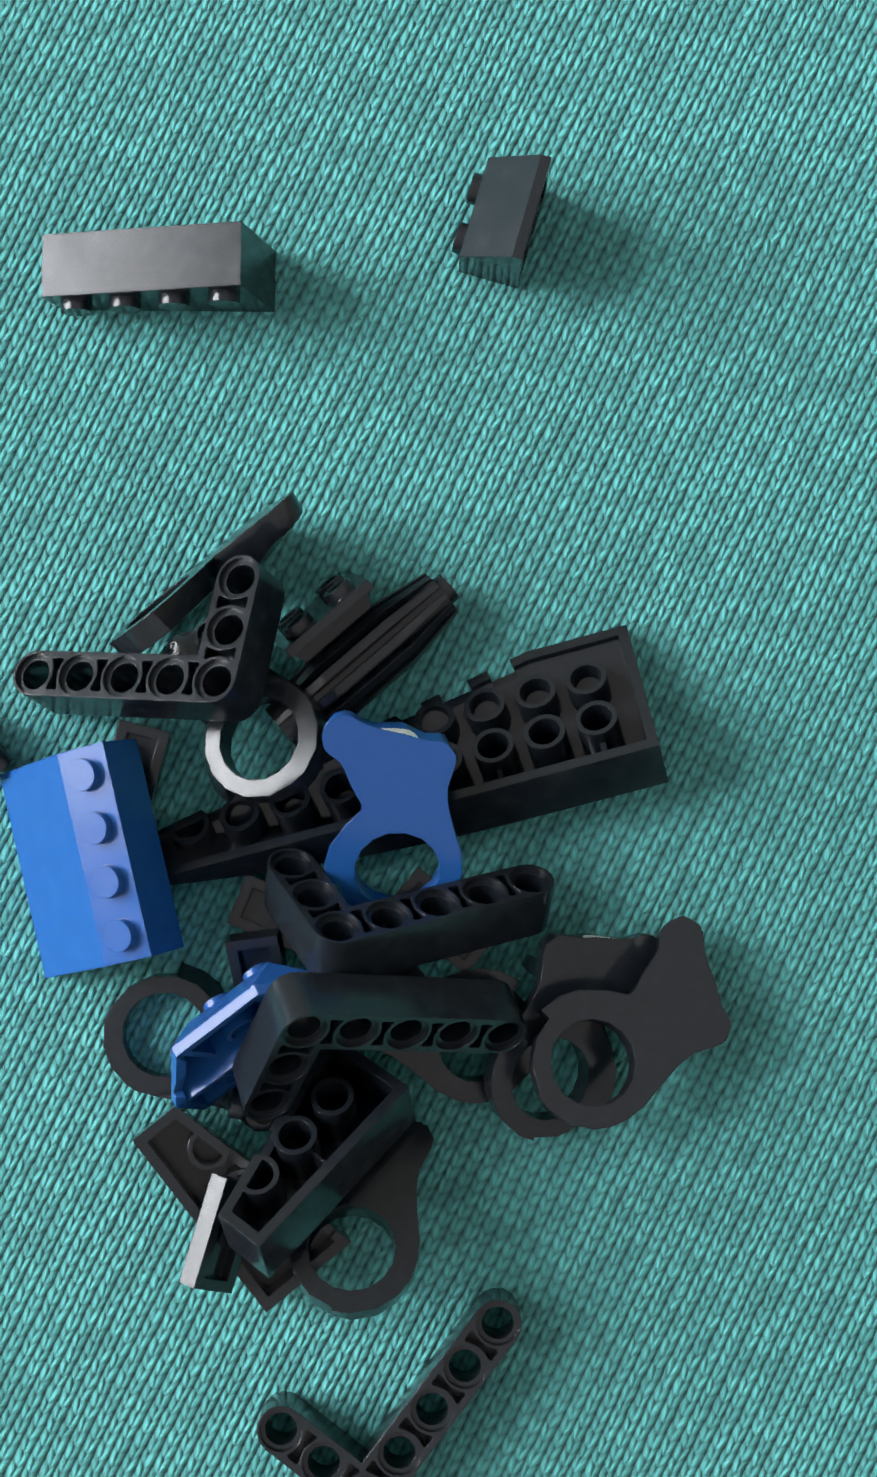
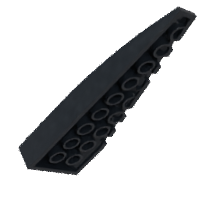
(525, 746)

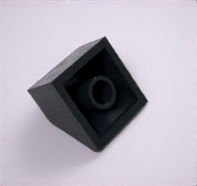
(503, 217)

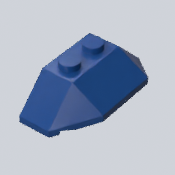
(211, 1041)

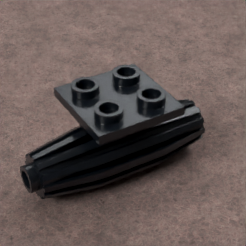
(359, 647)

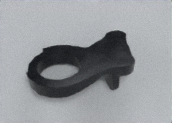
(660, 1023)
(389, 1199)

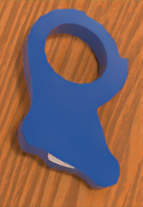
(401, 789)

